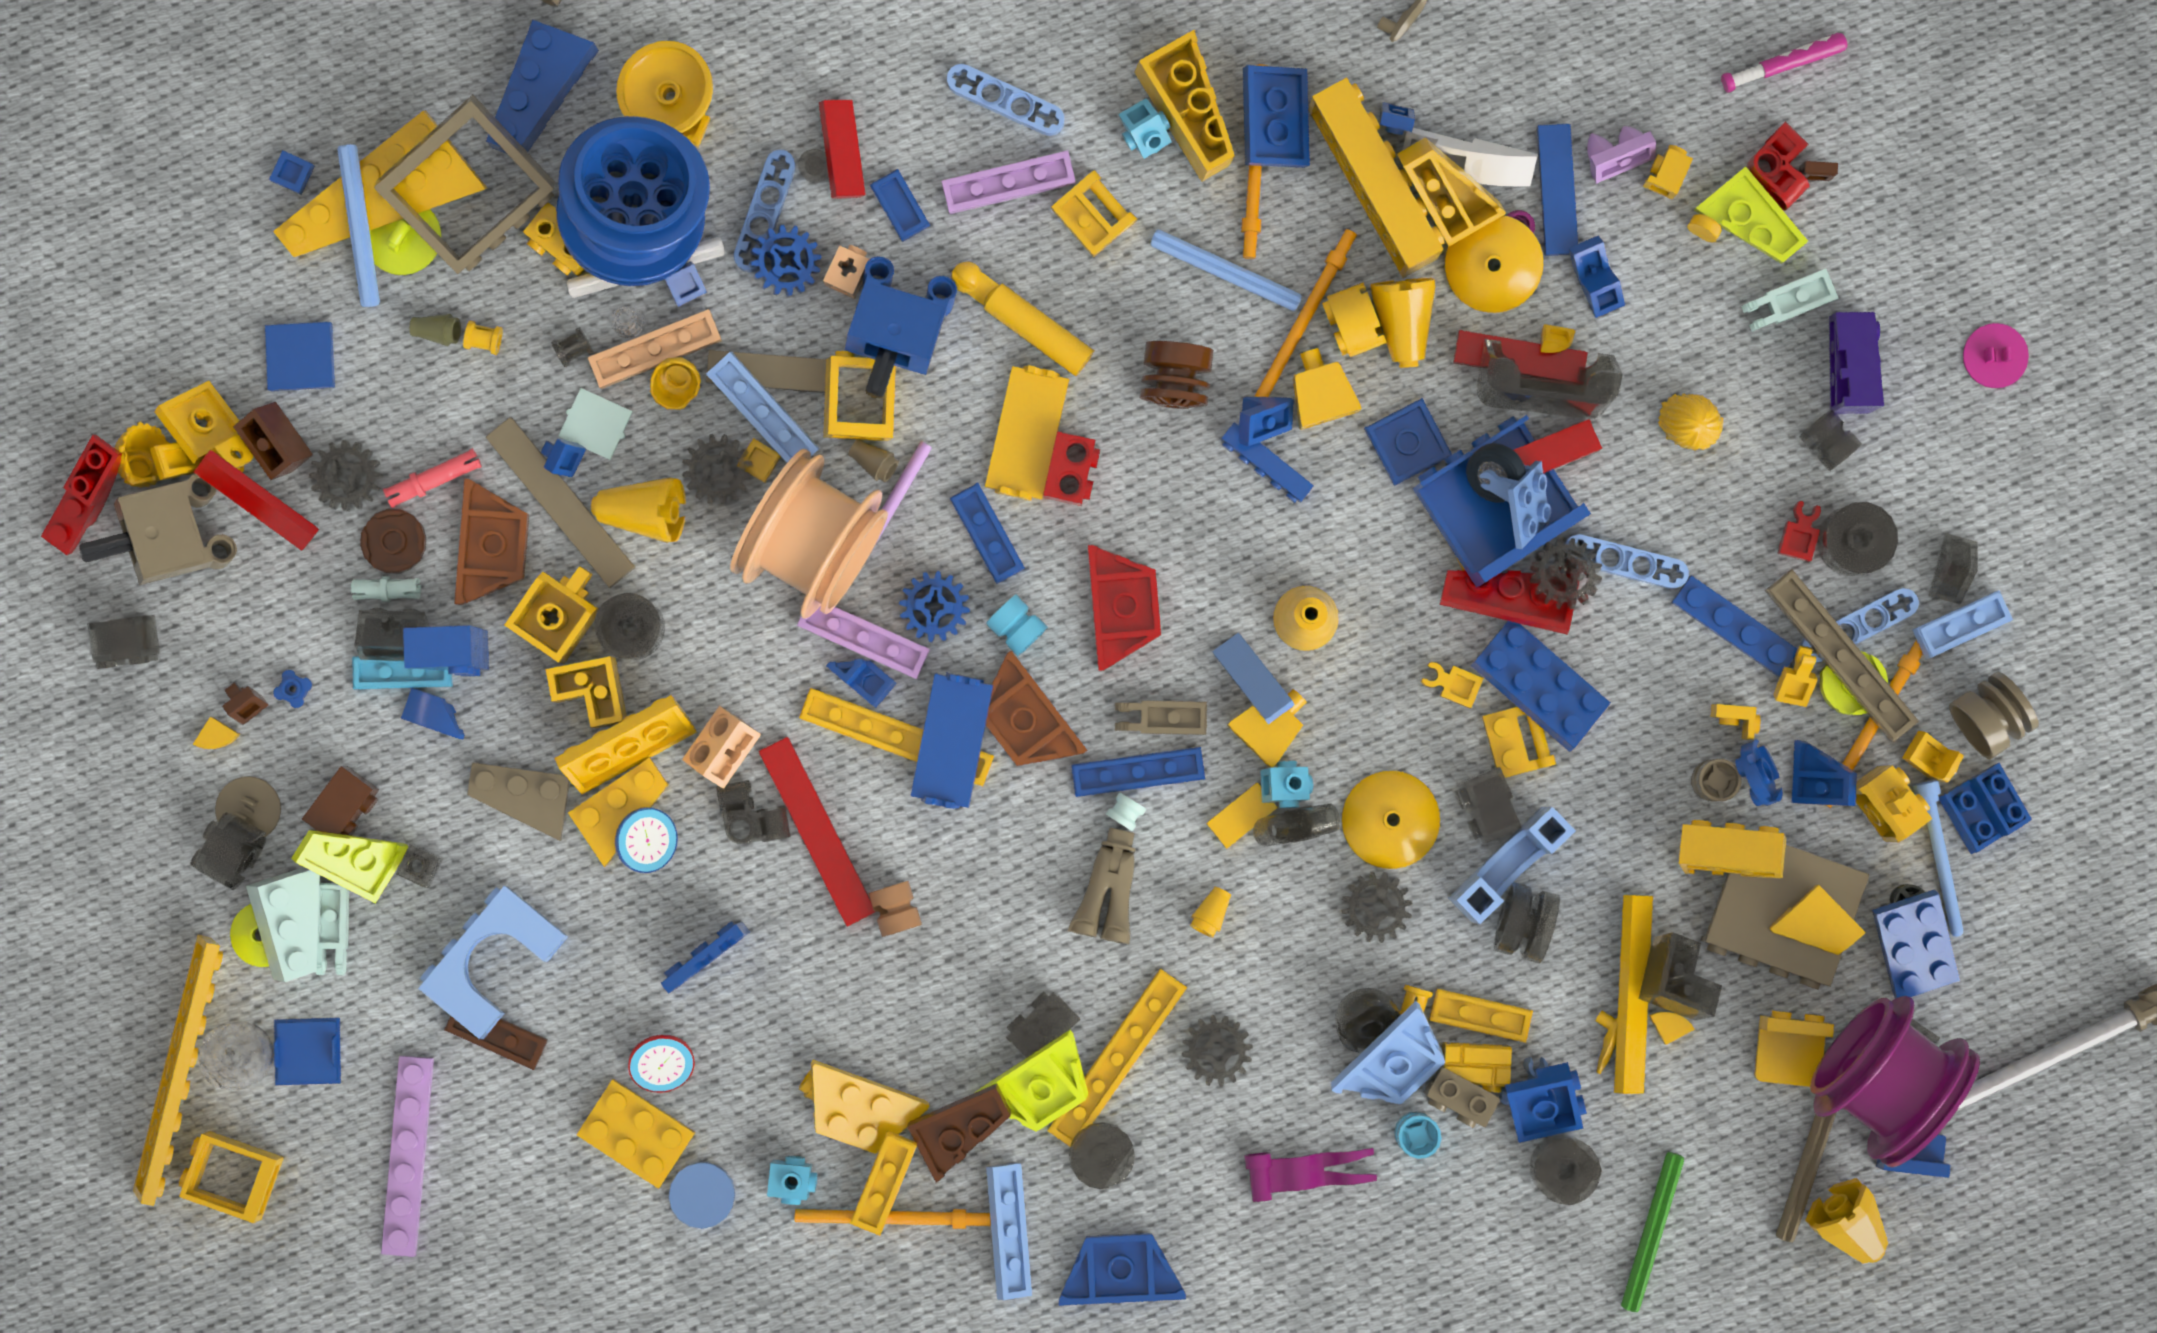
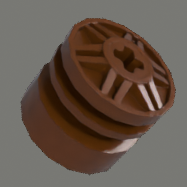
(1176, 374)

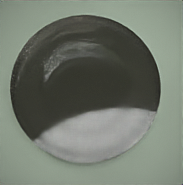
(813, 166)

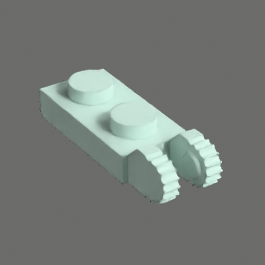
(1794, 299)
(332, 926)

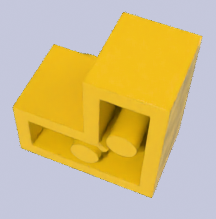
(597, 683)

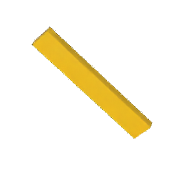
(873, 728)
(1631, 1010)
(1121, 1054)

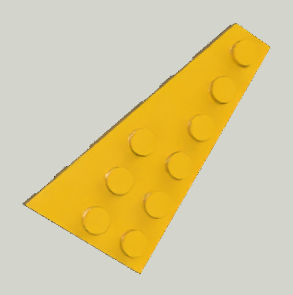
(434, 182)

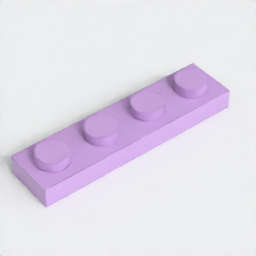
(1008, 182)
(868, 640)

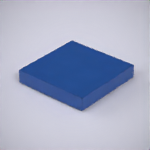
(299, 356)
(1408, 441)

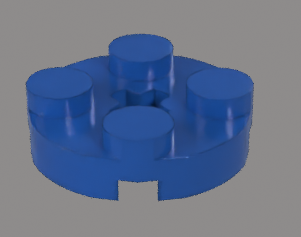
(1760, 772)

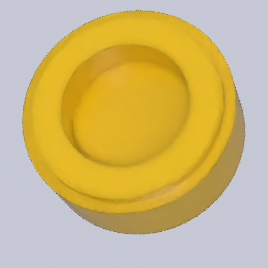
(1704, 227)

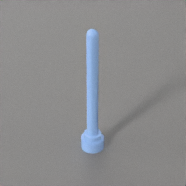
(1929, 791)

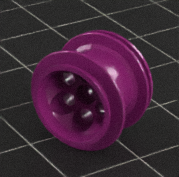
(1893, 1079)

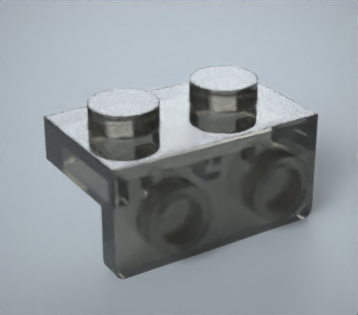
(1042, 1025)

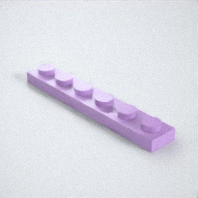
(407, 1156)

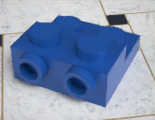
(1546, 1103)

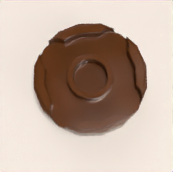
(395, 550)

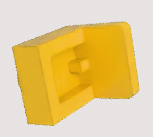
(1932, 757)

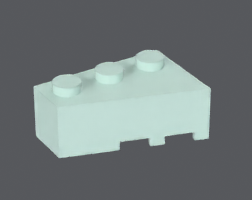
(288, 921)

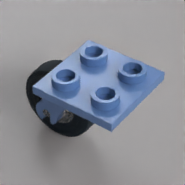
(1501, 476)

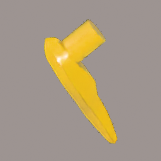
(1609, 1040)

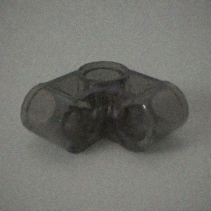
(763, 824)
(1297, 825)

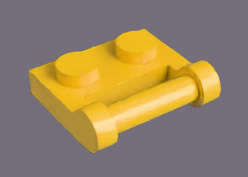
(1084, 218)
(1508, 744)

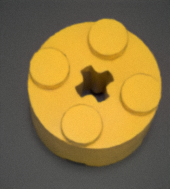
(1355, 320)

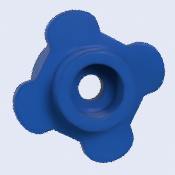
(302, 687)

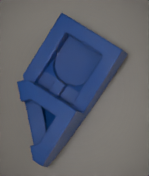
(864, 679)
(431, 713)

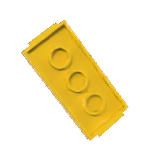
(1027, 432)

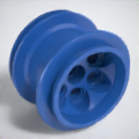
(638, 242)

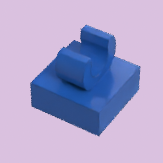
(563, 457)

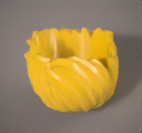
(1690, 421)
(136, 447)

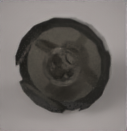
(1364, 1017)

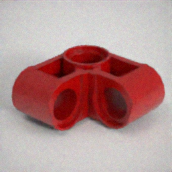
(1783, 181)

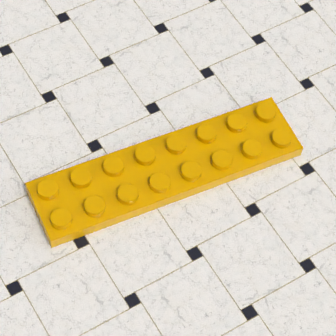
(173, 1082)

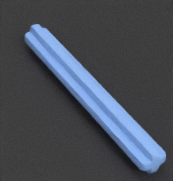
(358, 225)
(1226, 270)

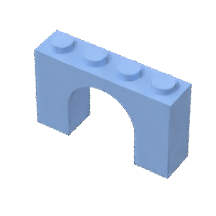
(1483, 889)
(450, 982)

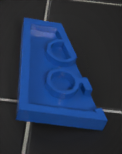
(704, 955)

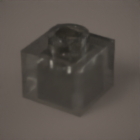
(429, 860)

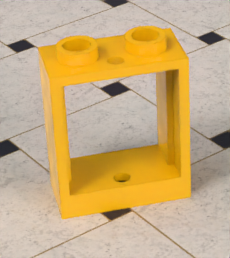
(850, 430)
(262, 1187)

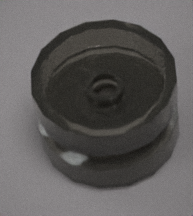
(1876, 535)
(1526, 922)

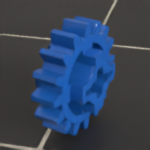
(774, 250)
(919, 605)

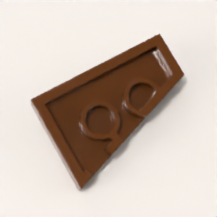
(957, 1128)

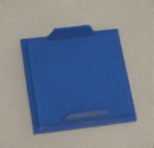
(307, 1051)

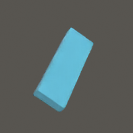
(392, 674)

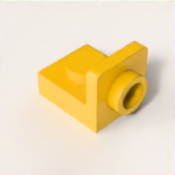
(1732, 714)

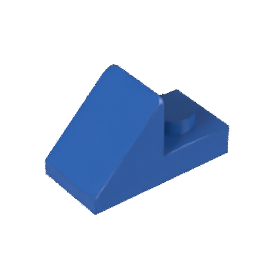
(1264, 418)

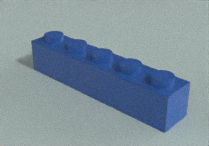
(1268, 465)

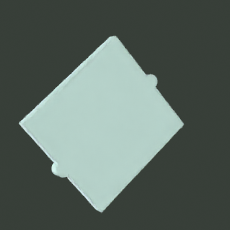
(595, 423)

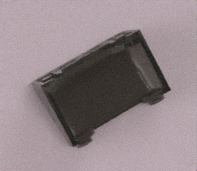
(1503, 387)

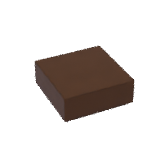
(1819, 170)

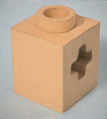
(835, 276)

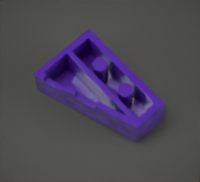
(1855, 363)

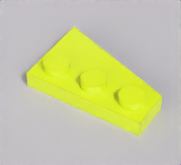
(1753, 216)
(351, 861)

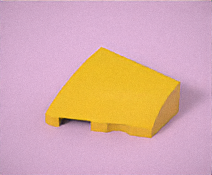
(1818, 923)

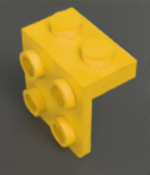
(1790, 1047)

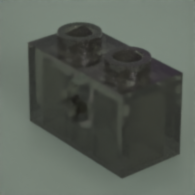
(381, 632)

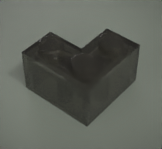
(1488, 804)
(1671, 979)

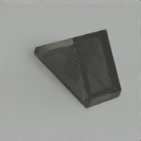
(1954, 569)

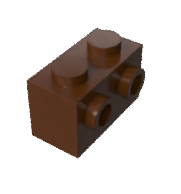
(273, 440)
(342, 803)

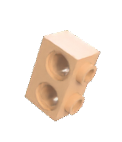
(721, 747)

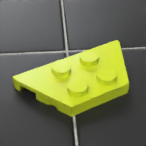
(1044, 1083)

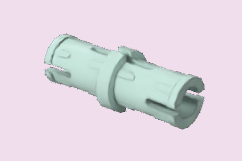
(386, 589)

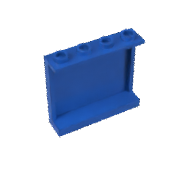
(1482, 529)

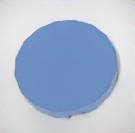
(702, 1195)

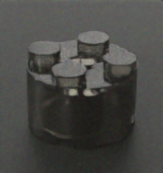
(614, 637)
(124, 639)
(229, 850)
(1565, 1188)

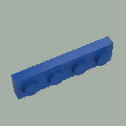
(1734, 626)

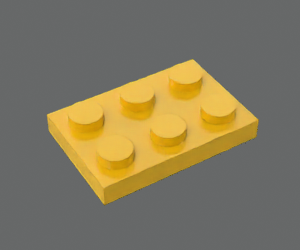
(635, 1133)

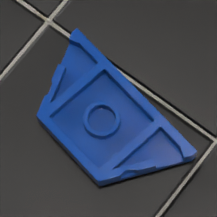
(1120, 1271)

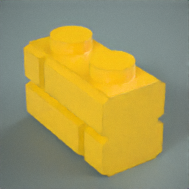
(1480, 1063)

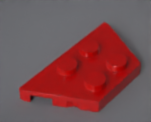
(1122, 605)

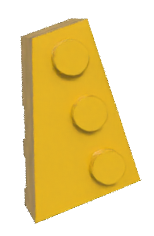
(1450, 194)
(1732, 850)

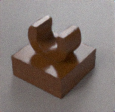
(243, 703)

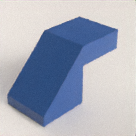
(1596, 277)

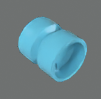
(1016, 625)
(1417, 1135)

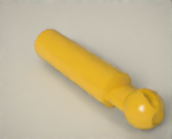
(1023, 318)

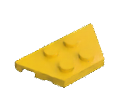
(859, 1108)

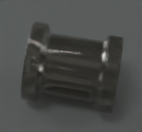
(572, 347)

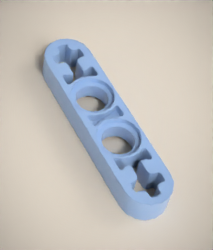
(1007, 97)
(1626, 557)
(1857, 622)

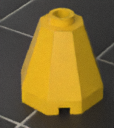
(1850, 1221)

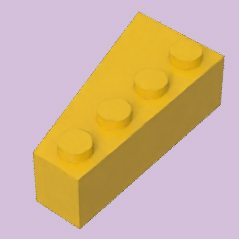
(1181, 89)

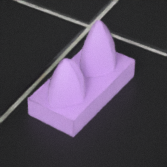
(1611, 160)

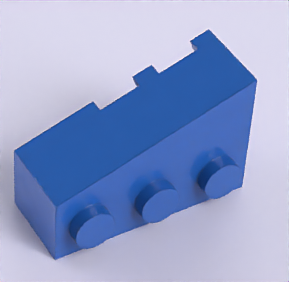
(448, 648)

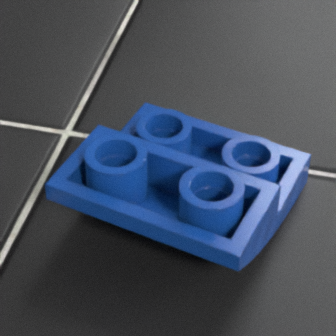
(1985, 808)

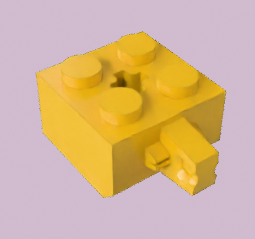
(574, 614)
(1891, 804)

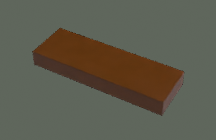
(505, 1040)

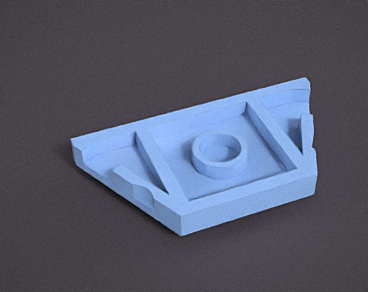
(1395, 1060)

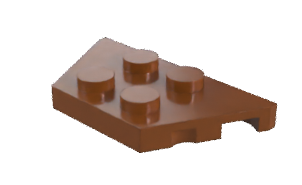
(489, 544)
(1026, 719)

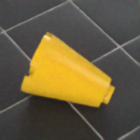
(1405, 317)
(643, 508)
(1295, 628)

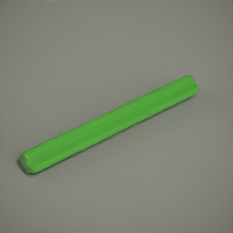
(1652, 1232)

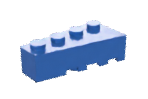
(540, 81)

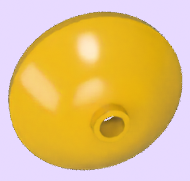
(660, 70)
(1515, 279)
(1367, 825)

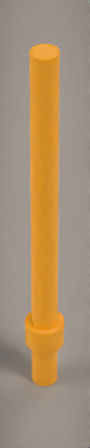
(1251, 223)
(1334, 261)
(1907, 666)
(958, 1218)

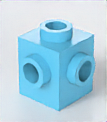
(1145, 128)
(1286, 784)
(781, 1187)

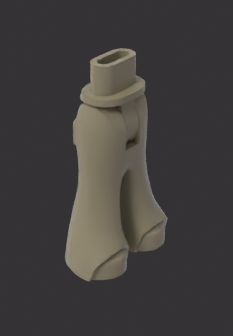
(1111, 870)

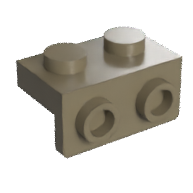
(1461, 1096)

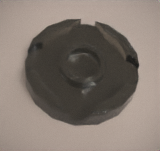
(1101, 1155)

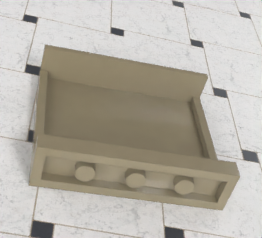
(1754, 903)

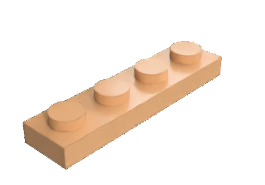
(652, 348)

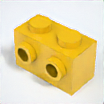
(546, 237)

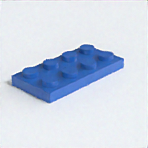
(1540, 684)

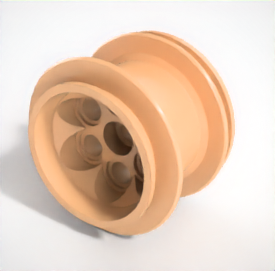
(809, 534)

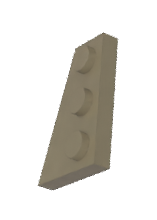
(525, 795)

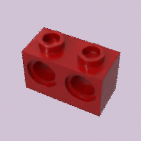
(1062, 468)

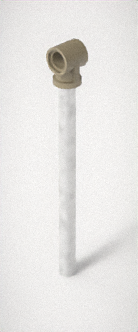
(2135, 1014)

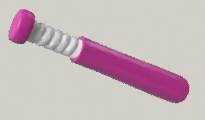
(1792, 59)

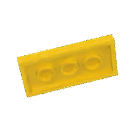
(625, 744)

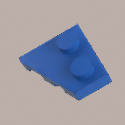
(1821, 778)

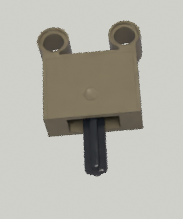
(162, 533)

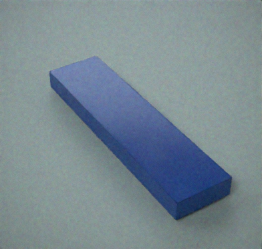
(1557, 188)
(1138, 772)

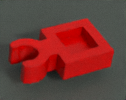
(1800, 538)

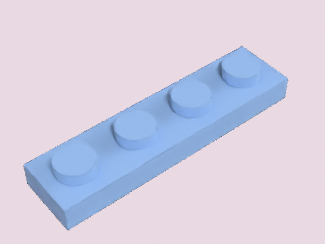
(760, 407)
(1009, 1231)

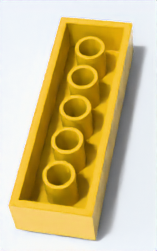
(1375, 177)

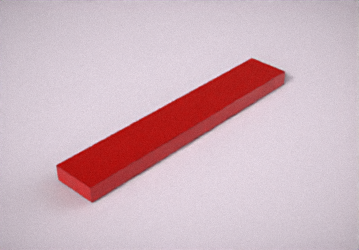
(817, 831)

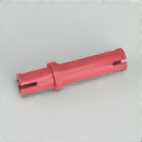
(431, 478)

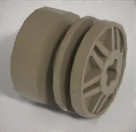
(1994, 715)

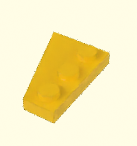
(604, 811)

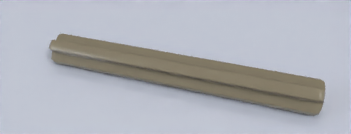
(1804, 1177)

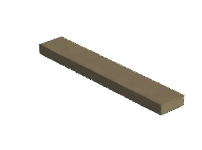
(560, 502)
(1841, 655)

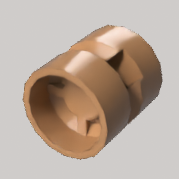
(895, 908)

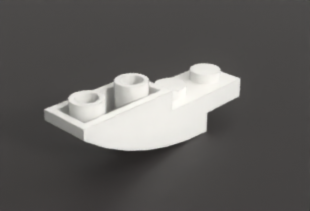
(1481, 159)

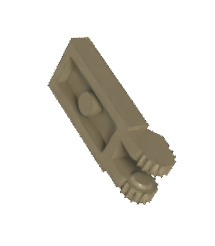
(1166, 717)

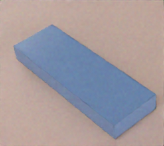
(1253, 678)

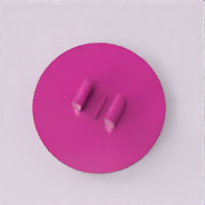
(1995, 355)

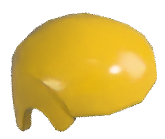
(674, 383)

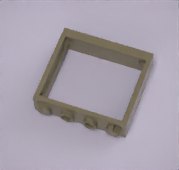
(495, 236)

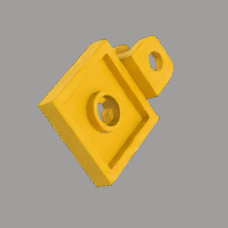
(218, 433)

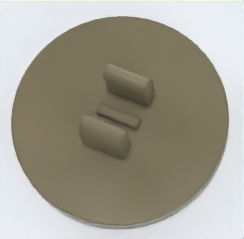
(251, 801)

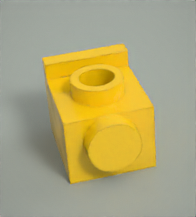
(1668, 172)

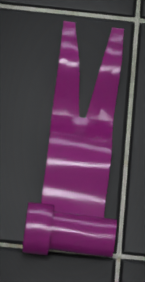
(1302, 1172)

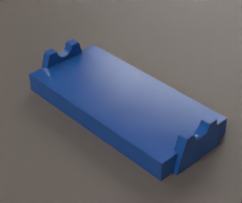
(952, 740)

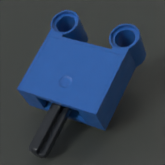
(896, 325)

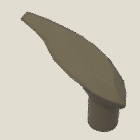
(1406, 20)

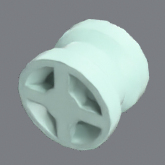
(1125, 811)

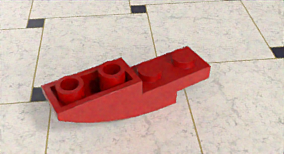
(84, 495)

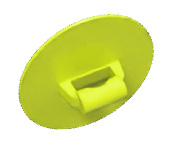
(400, 248)

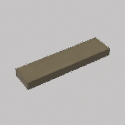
(779, 371)

